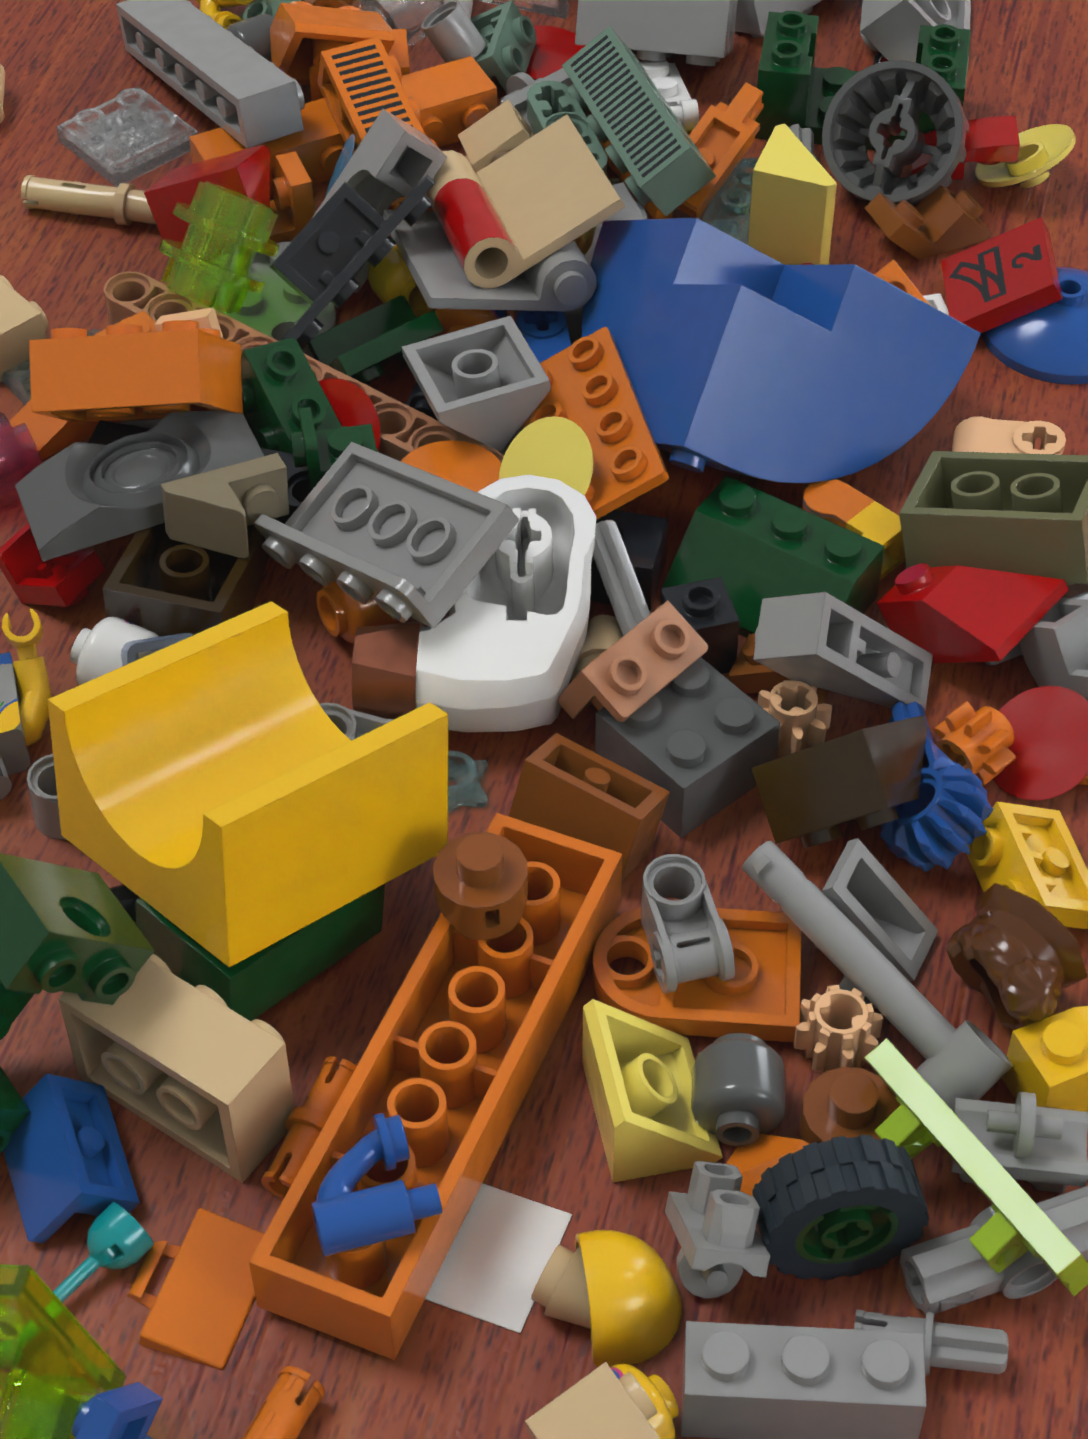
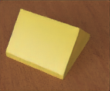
(791, 202)
(642, 1094)

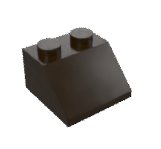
(843, 781)

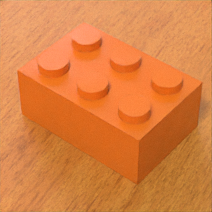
(134, 373)

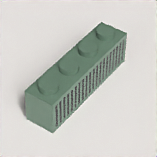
(637, 122)

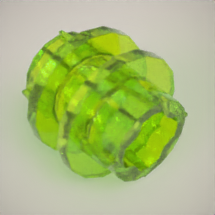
(212, 274)

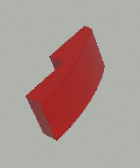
(987, 142)

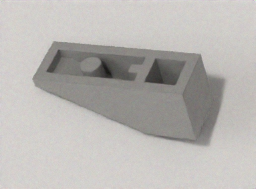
(840, 650)

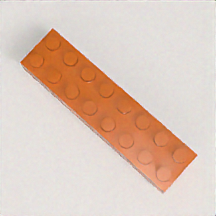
(455, 1070)

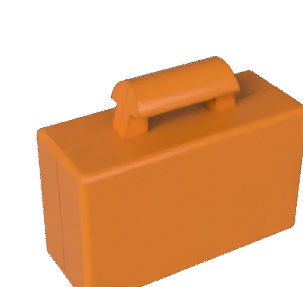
(203, 1293)

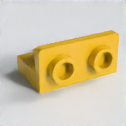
(1036, 856)

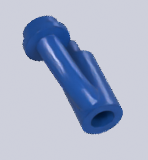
(373, 1214)

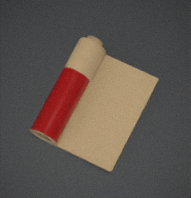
(521, 203)

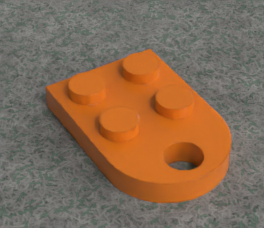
(756, 1002)

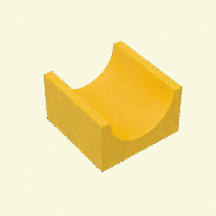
(235, 794)

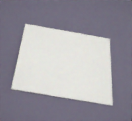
(498, 1257)

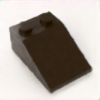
(180, 585)

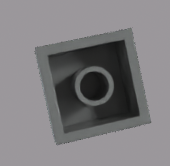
(694, 742)

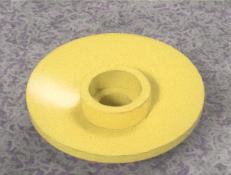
(1038, 153)

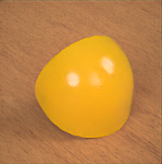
(629, 1296)

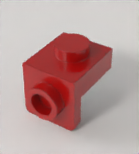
(52, 582)

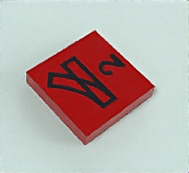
(1002, 277)

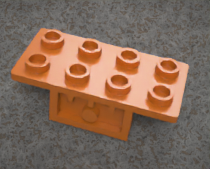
(597, 395)

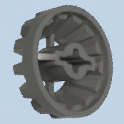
(882, 104)

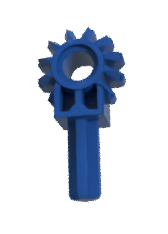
(947, 810)

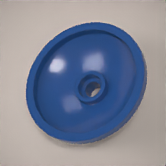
(1051, 340)

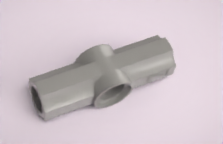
(952, 1273)

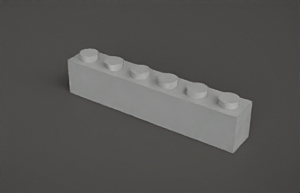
(212, 69)

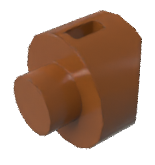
(477, 877)
(845, 1104)

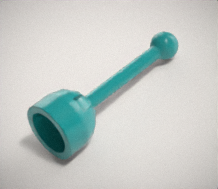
(113, 1243)

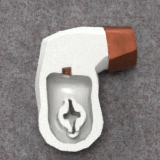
(508, 635)

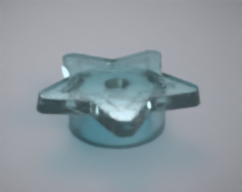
(467, 775)

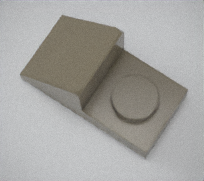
(219, 504)

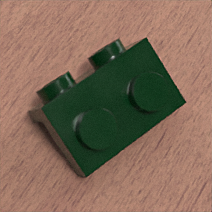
(374, 339)
(275, 387)

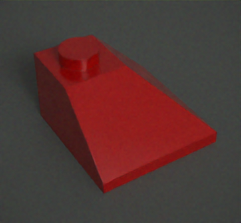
(967, 610)

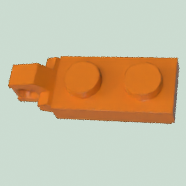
(723, 139)

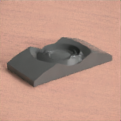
(115, 488)

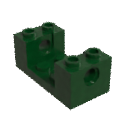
(802, 93)
(55, 936)

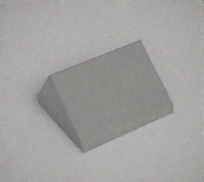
(480, 379)

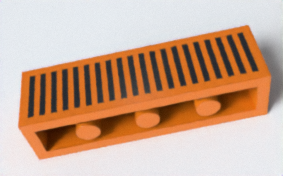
(360, 83)

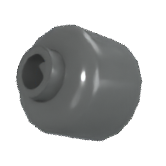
(738, 1087)

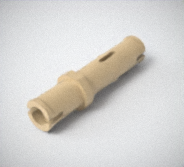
(119, 203)

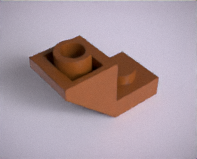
(934, 226)

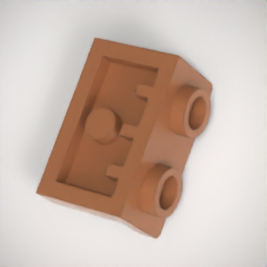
(636, 666)

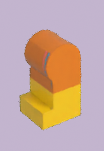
(860, 514)

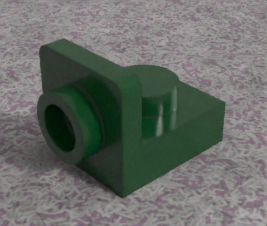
(322, 448)

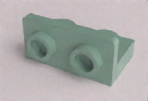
(508, 41)

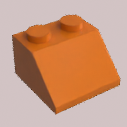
(305, 30)

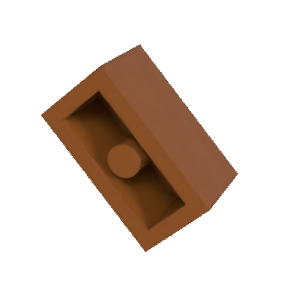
(589, 800)

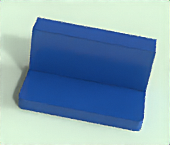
(67, 1156)

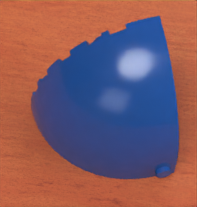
(766, 359)

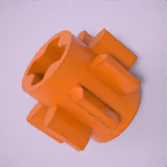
(977, 740)

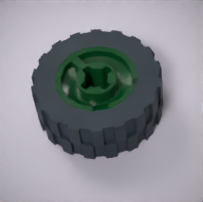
(840, 1207)

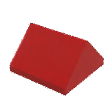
(240, 171)

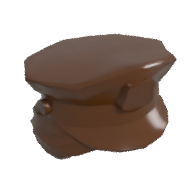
(1016, 956)

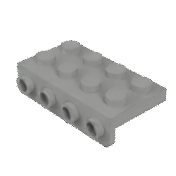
(390, 534)

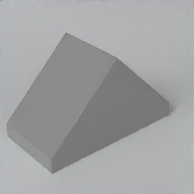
(880, 909)

